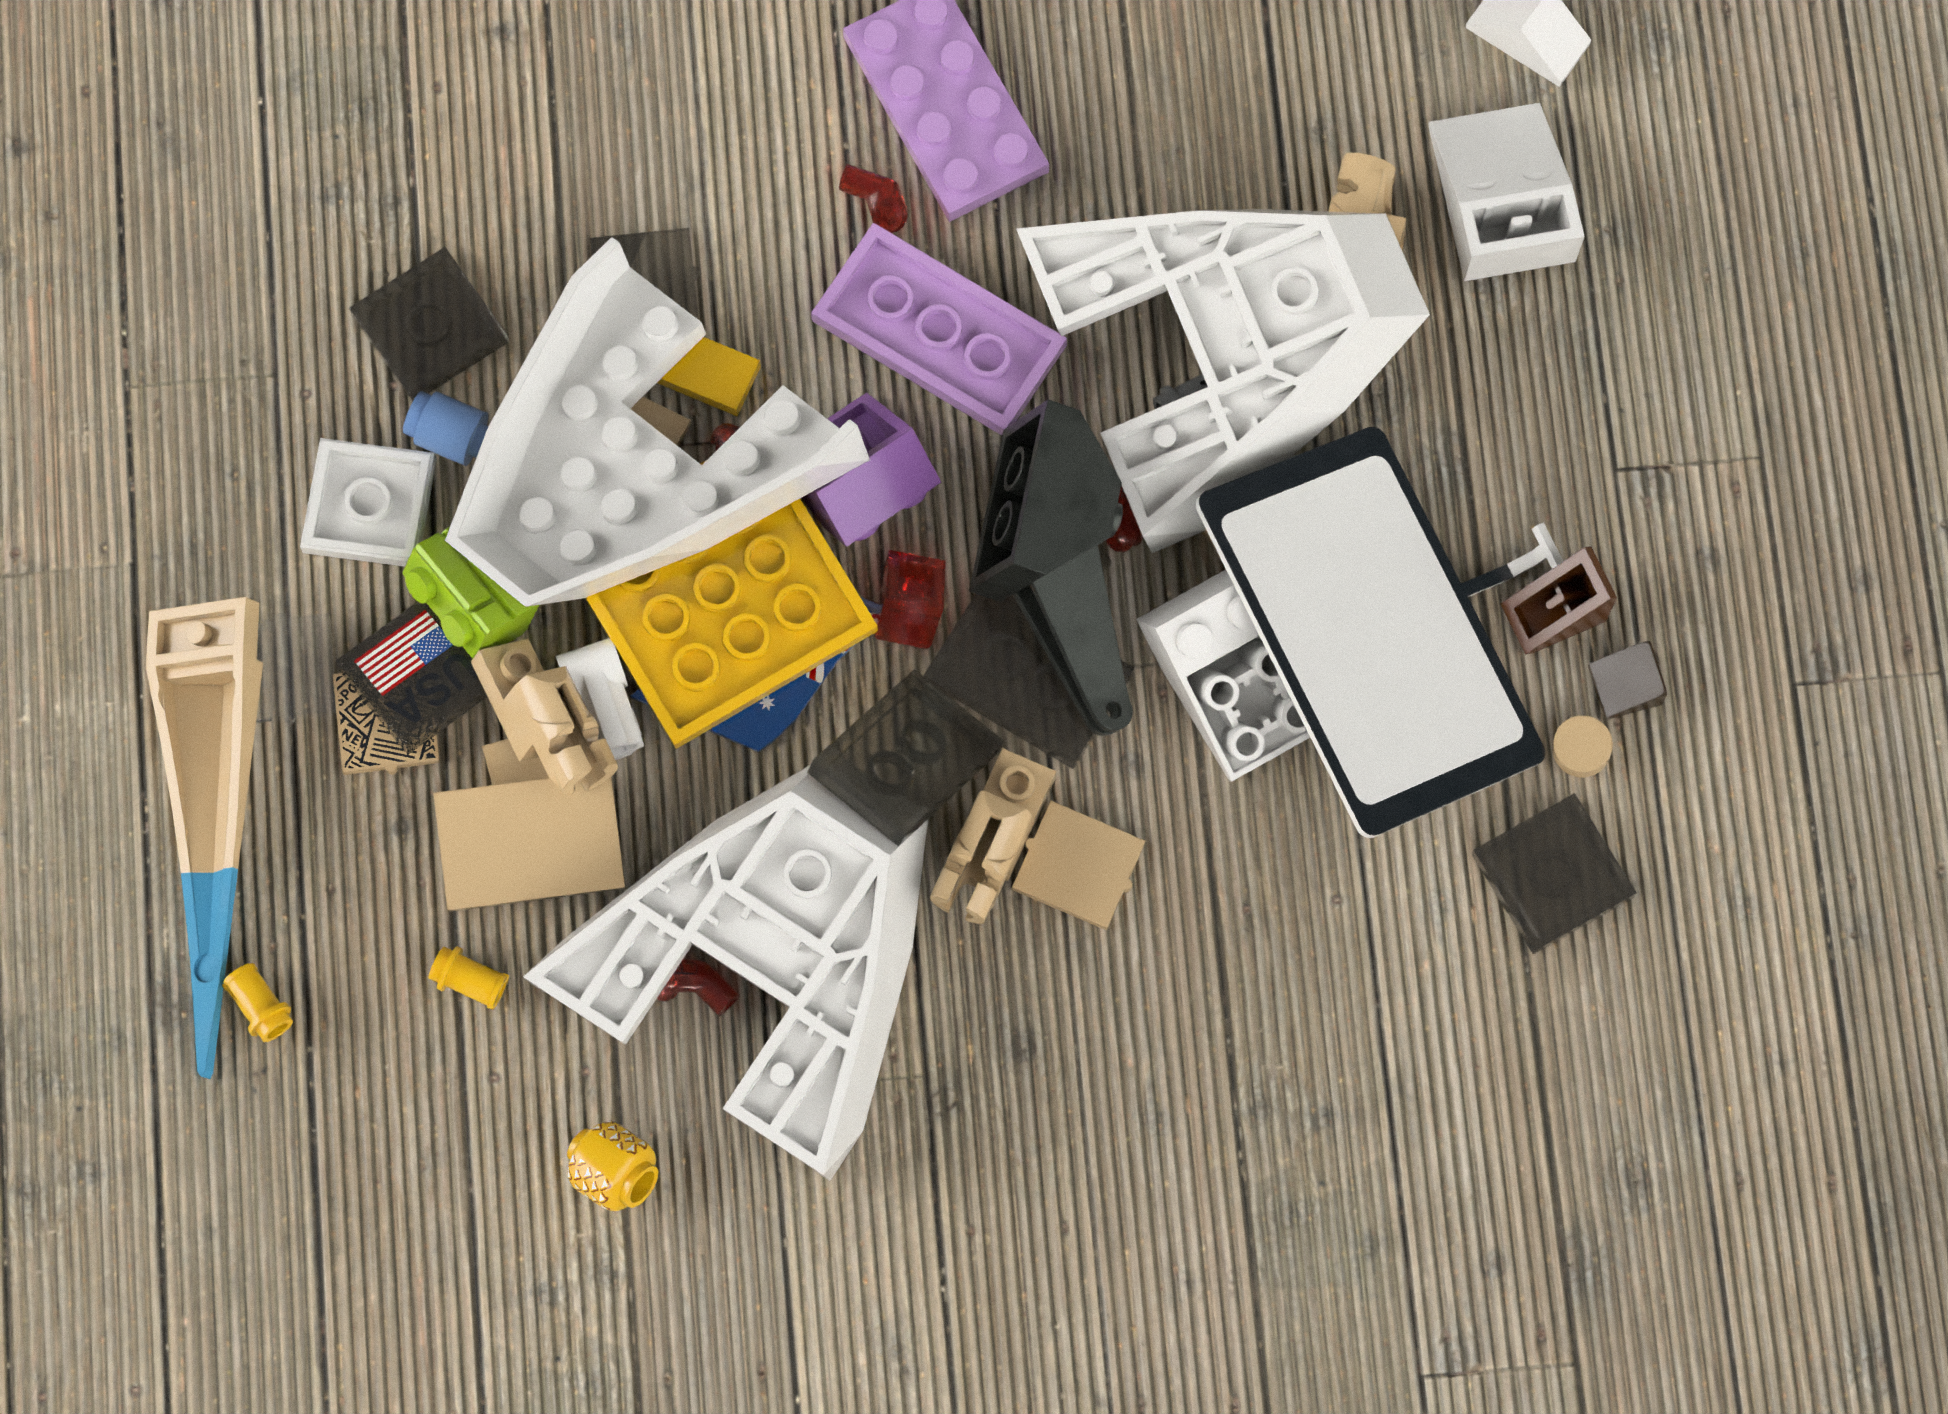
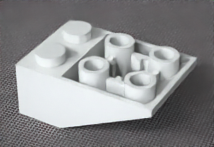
(1506, 192)
(1223, 675)

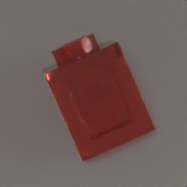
(911, 599)

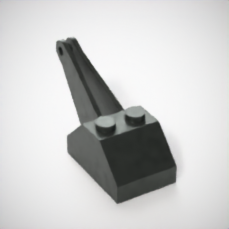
(1040, 543)

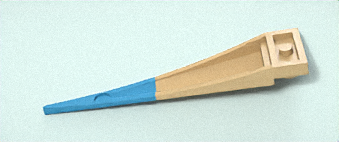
(206, 714)

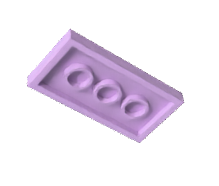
(946, 102)
(938, 329)

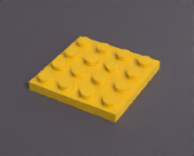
(733, 621)

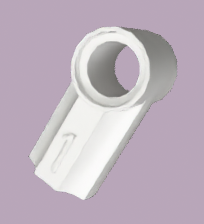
(602, 688)

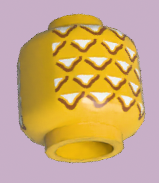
(612, 1166)

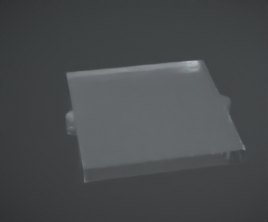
(295, 668)

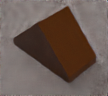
(1561, 602)

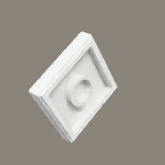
(367, 502)

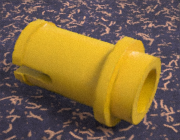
(468, 977)
(258, 1003)

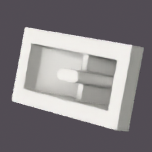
(1534, 33)

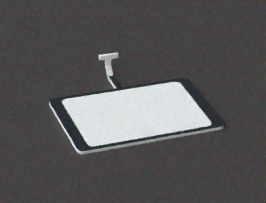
(1374, 629)

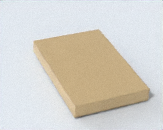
(527, 843)

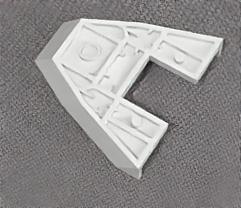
(1281, 317)
(589, 492)
(801, 907)

